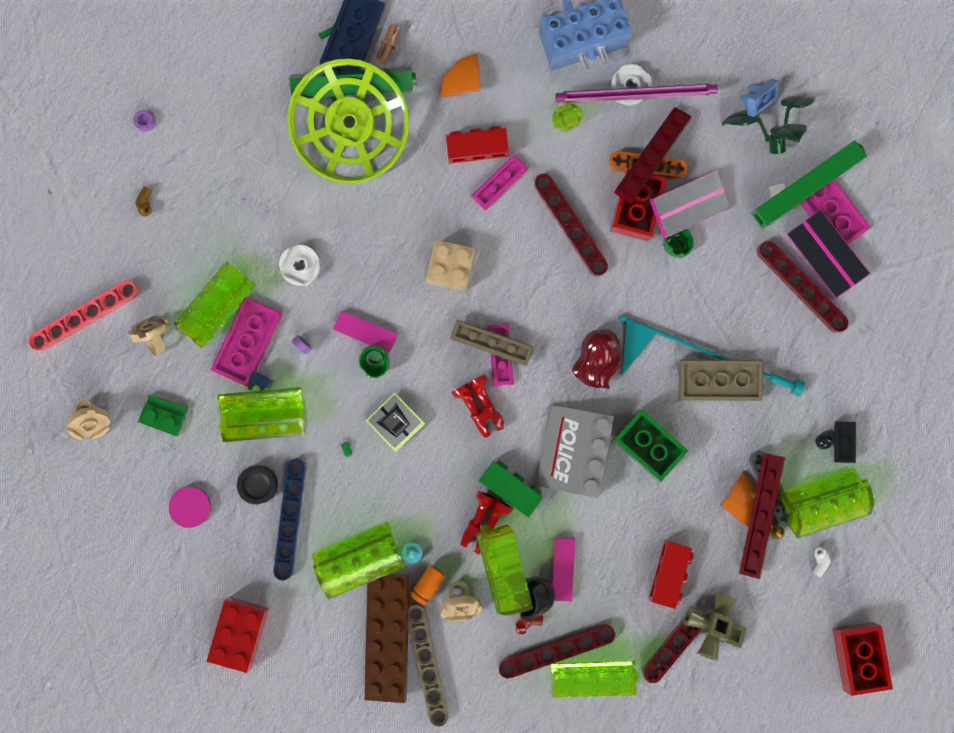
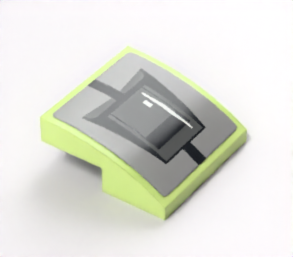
(395, 422)

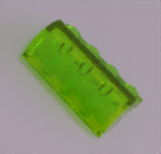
(214, 304)
(262, 414)
(827, 502)
(357, 561)
(504, 570)
(594, 679)

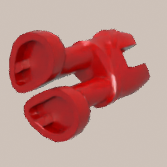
(488, 411)
(485, 501)

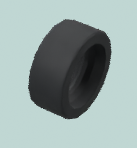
(241, 488)

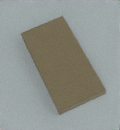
(720, 380)

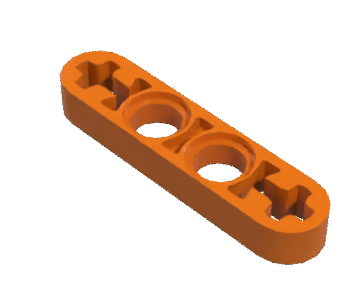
(671, 173)

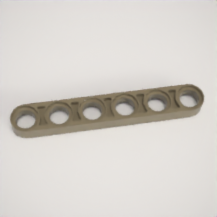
(423, 665)

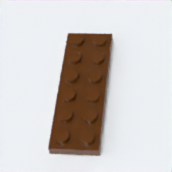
(387, 639)

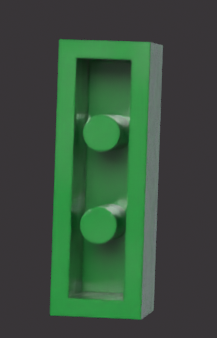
(511, 488)

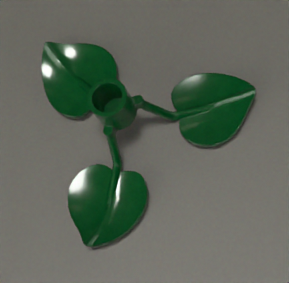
(779, 134)

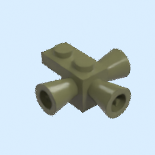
(716, 626)

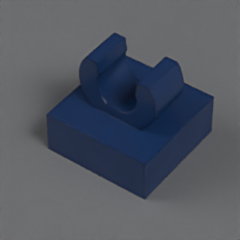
(260, 380)

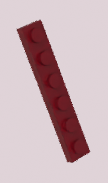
(652, 155)
(762, 515)

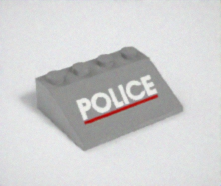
(574, 451)

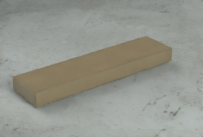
(491, 342)

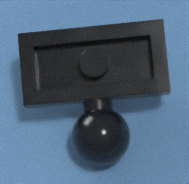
(843, 442)

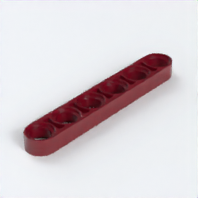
(566, 227)
(805, 283)
(555, 647)

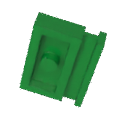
(163, 415)

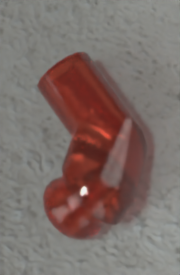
(522, 624)

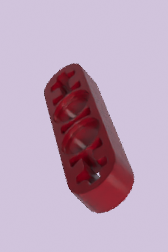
(675, 652)

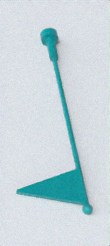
(639, 335)

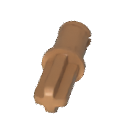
(388, 44)

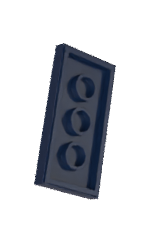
(357, 28)

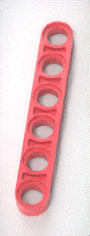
(82, 313)

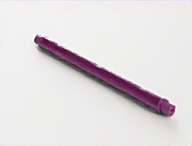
(636, 93)

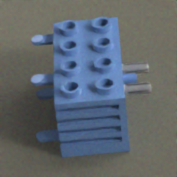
(584, 35)

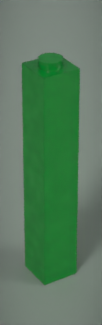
(402, 77)
(809, 184)

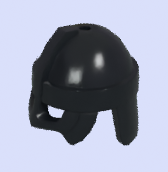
(542, 596)

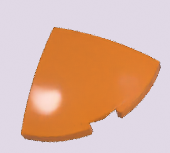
(462, 77)
(740, 499)

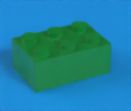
(650, 445)

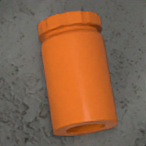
(428, 585)

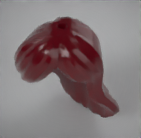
(598, 359)

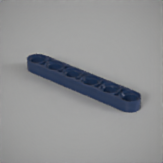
(286, 518)

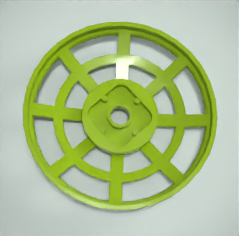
(335, 119)

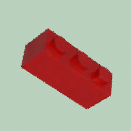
(477, 145)
(670, 574)

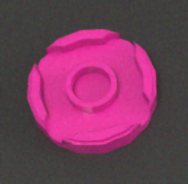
(189, 507)

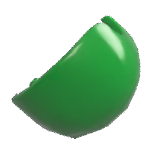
(679, 244)
(374, 361)

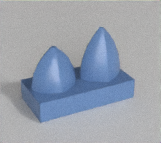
(761, 98)

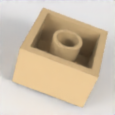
(450, 265)

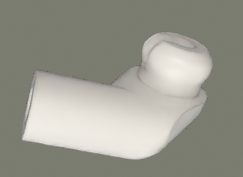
(823, 561)

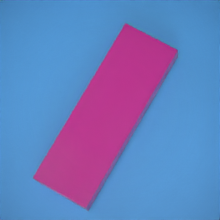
(499, 183)
(365, 331)
(501, 368)
(563, 568)

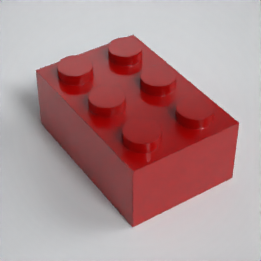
(638, 218)
(237, 634)
(862, 658)

